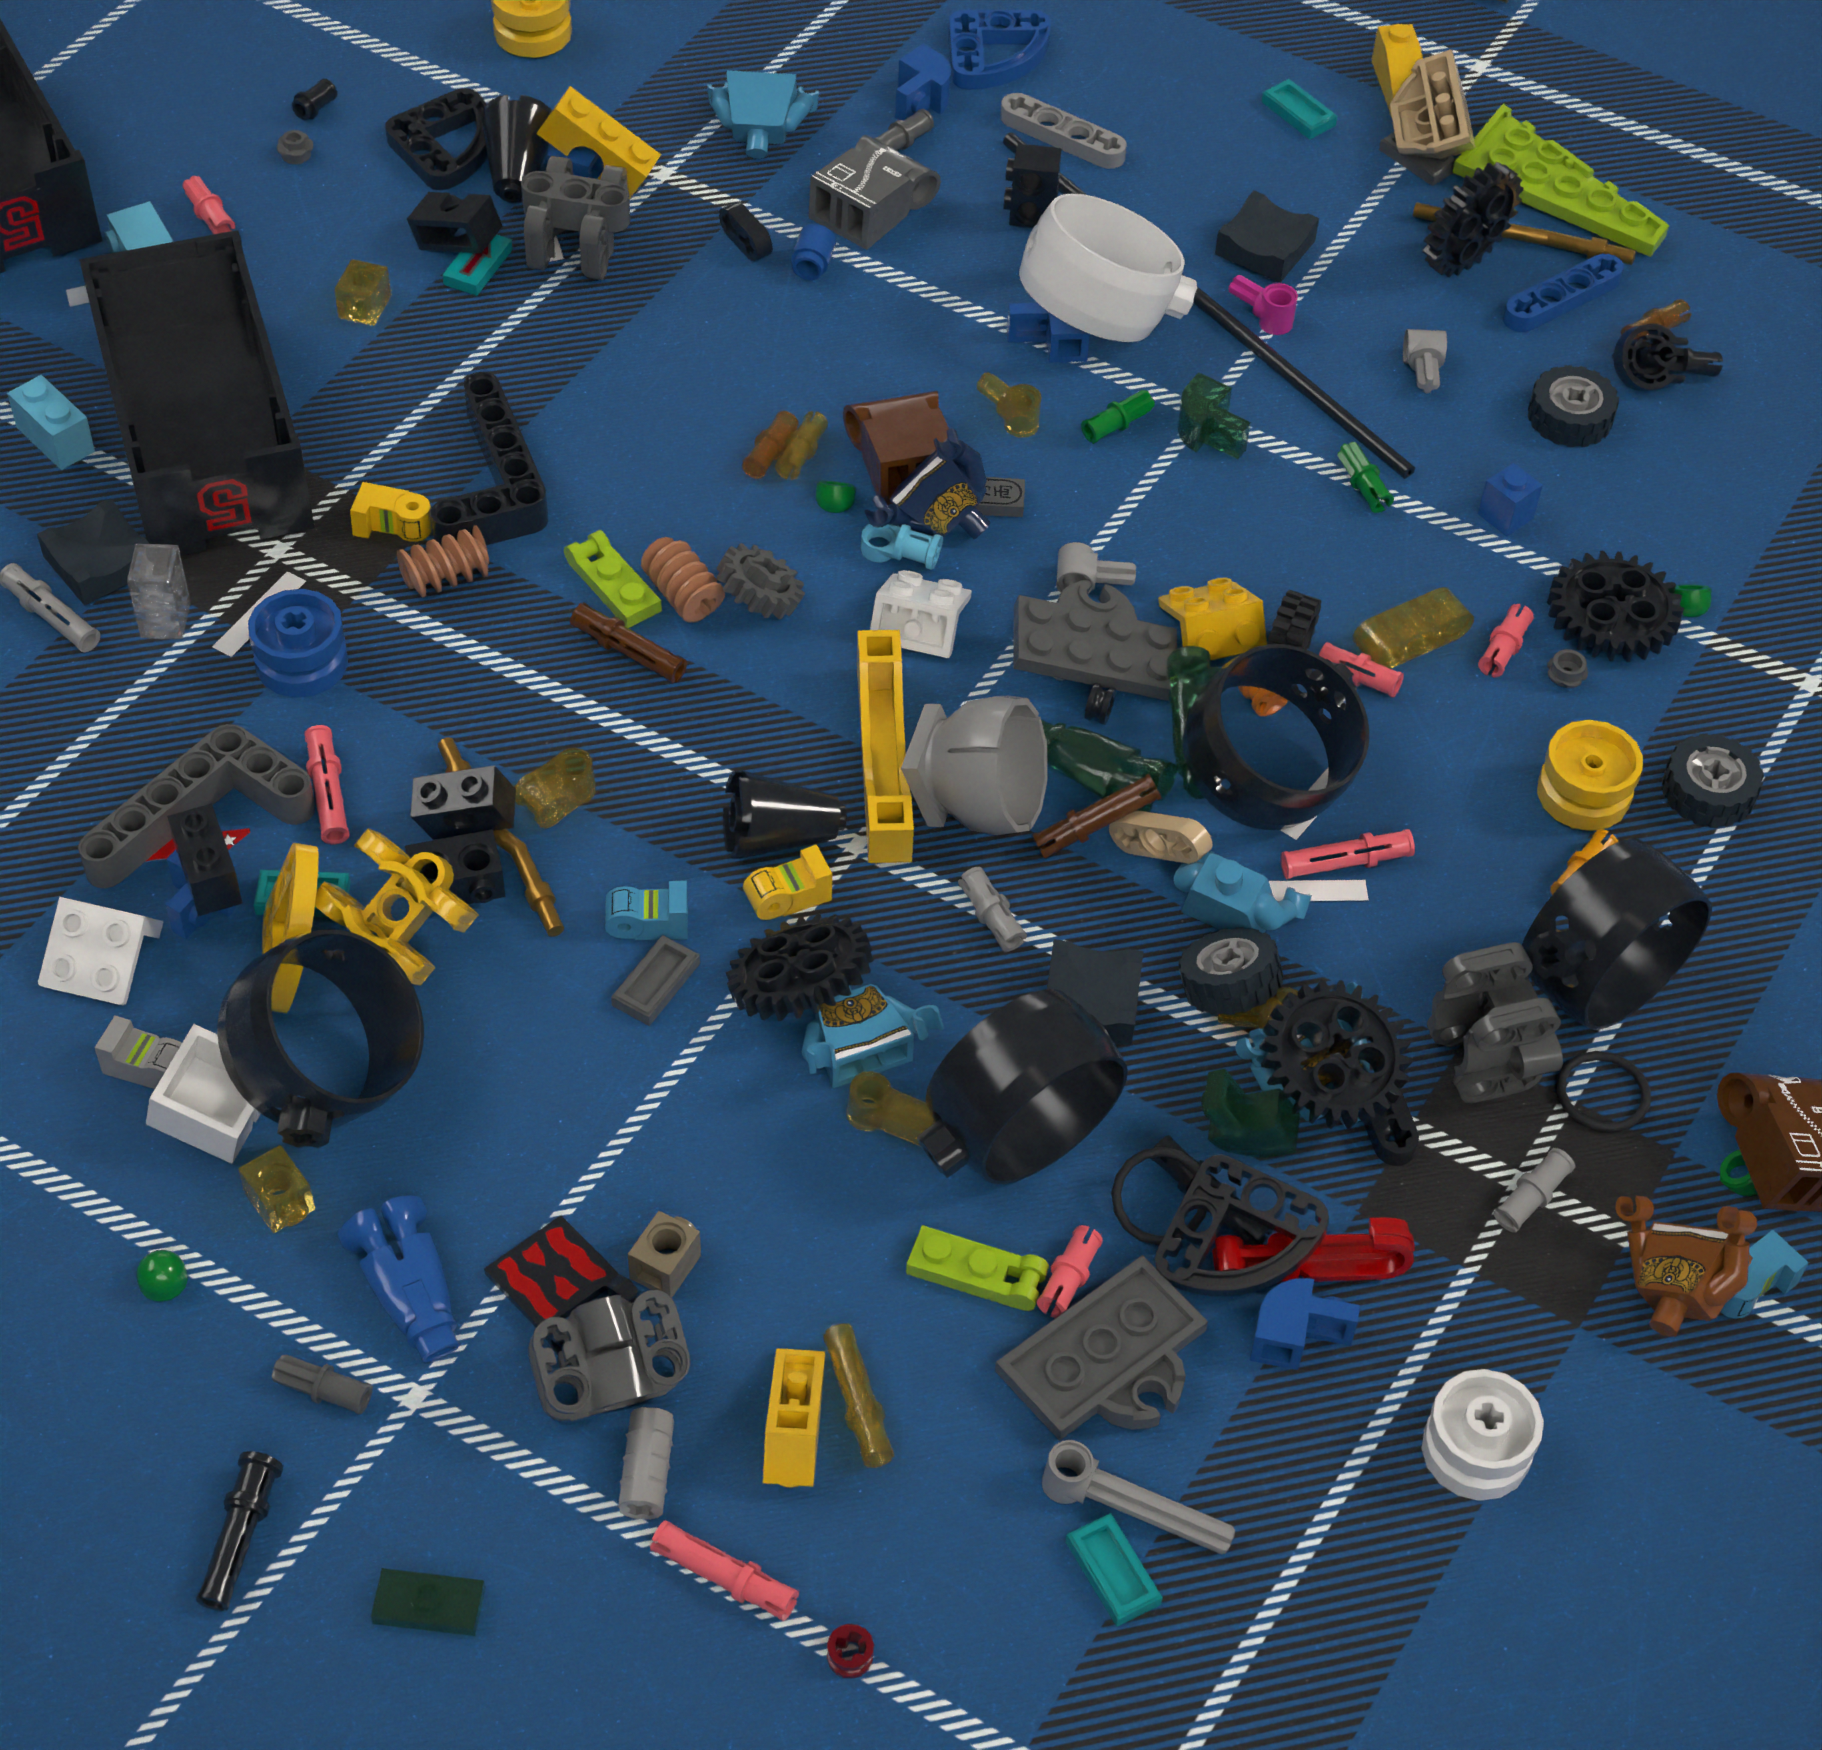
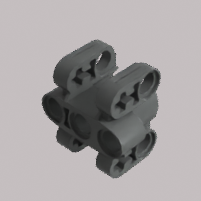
(564, 202)
(1499, 1021)
(608, 1354)

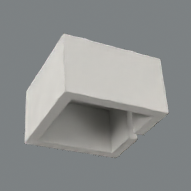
(200, 1101)

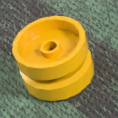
(532, 26)
(1589, 775)

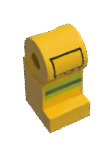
(390, 512)
(790, 885)

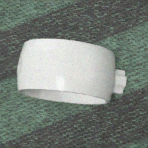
(1104, 269)

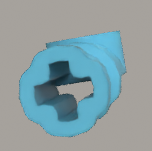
(902, 544)

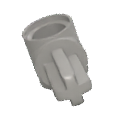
(1425, 354)
(1080, 563)

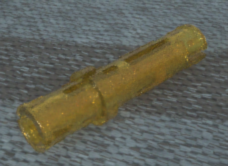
(863, 1411)

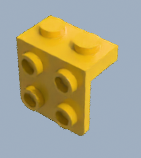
(1217, 617)

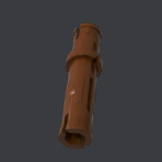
(613, 634)
(1096, 816)

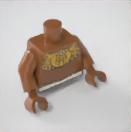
(1685, 1267)

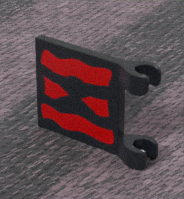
(555, 1275)

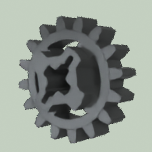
(760, 581)

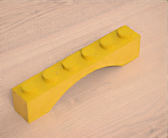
(883, 747)

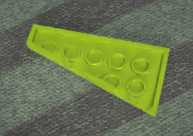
(1561, 183)

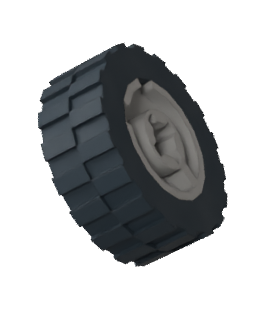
(1573, 406)
(1712, 780)
(1231, 971)

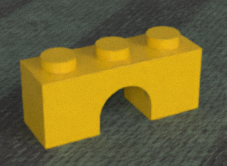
(581, 123)

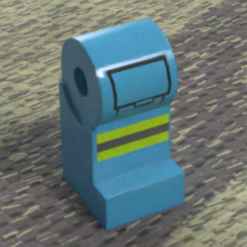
(647, 912)
(1772, 1265)

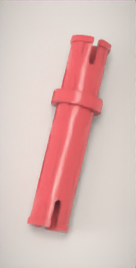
(320, 746)
(1396, 845)
(735, 1576)

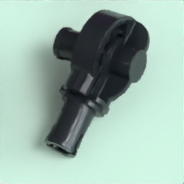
(1658, 358)

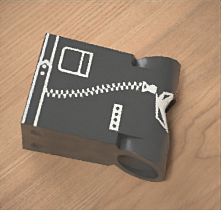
(869, 191)

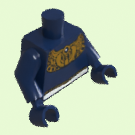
(938, 493)

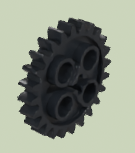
(1473, 219)
(1615, 606)
(799, 967)
(1355, 1090)

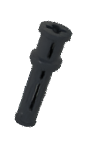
(244, 1508)

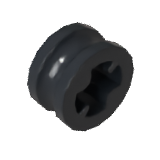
(1100, 703)

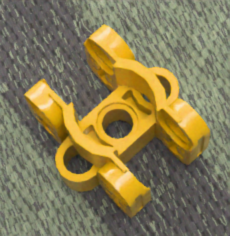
(404, 882)

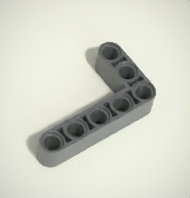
(201, 776)

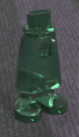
(1188, 673)
(1102, 762)

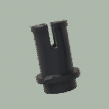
(308, 103)

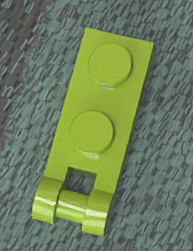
(613, 579)
(976, 1268)

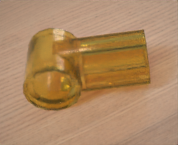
(892, 1112)

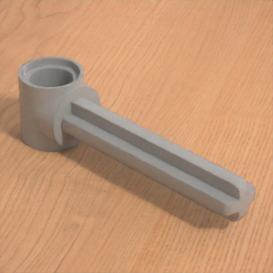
(1128, 1497)

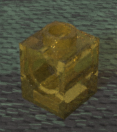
(362, 292)
(274, 1173)

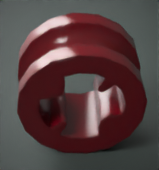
(840, 1639)

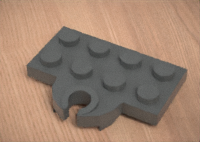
(1093, 641)
(1107, 1354)

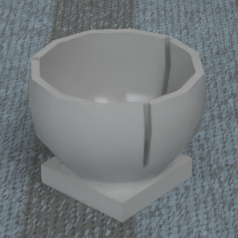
(979, 765)

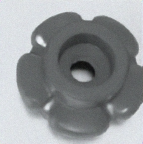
(295, 147)
(1568, 668)

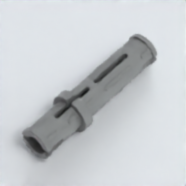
(20, 583)

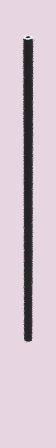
(1275, 360)

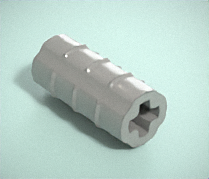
(646, 1463)

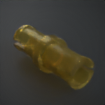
(801, 445)

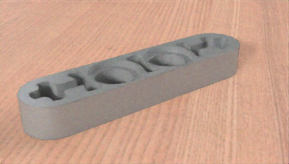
(1099, 147)

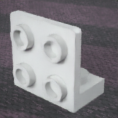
(921, 611)
(94, 950)

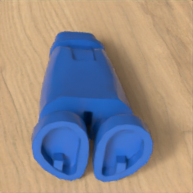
(408, 1283)

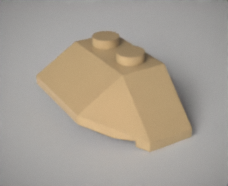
(1432, 110)

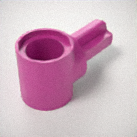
(1272, 305)

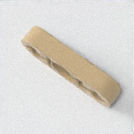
(1161, 836)

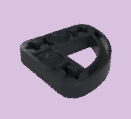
(456, 110)
(1218, 1204)

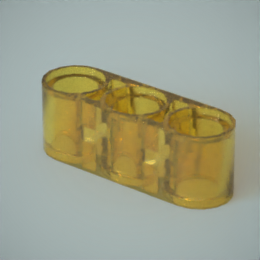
(1413, 628)

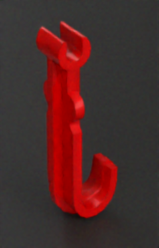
(1339, 1257)

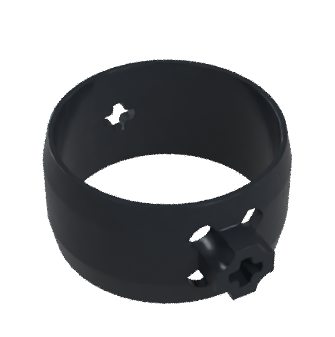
(1251, 797)
(1614, 948)
(263, 1068)
(1022, 1089)

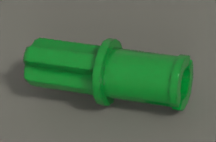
(1117, 416)
(1365, 476)

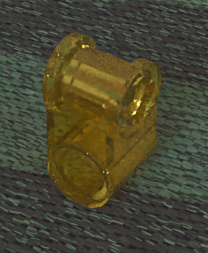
(558, 786)

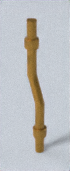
(1545, 237)
(538, 892)

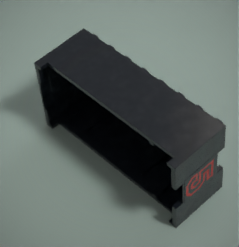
(41, 174)
(197, 392)

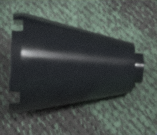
(513, 142)
(777, 815)

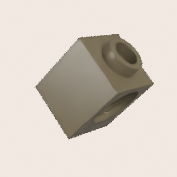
(661, 1270)

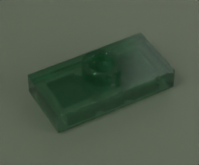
(428, 1602)

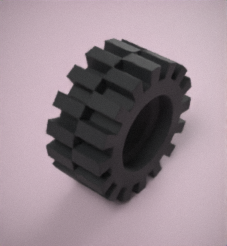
(1295, 620)

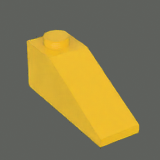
(1394, 57)
(793, 1418)

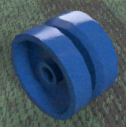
(298, 642)

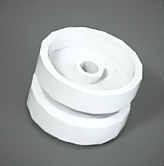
(1482, 1434)

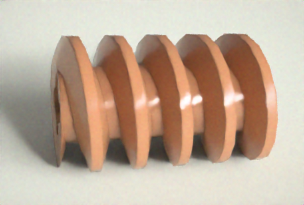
(444, 561)
(682, 578)

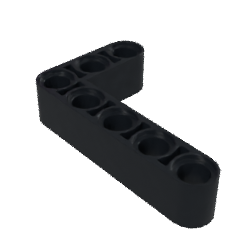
(519, 499)

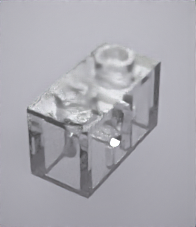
(159, 591)

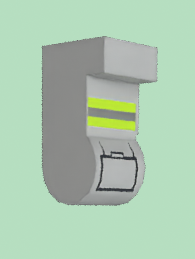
(134, 1053)

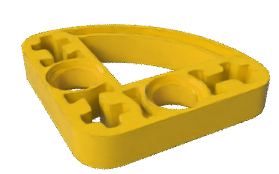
(290, 914)

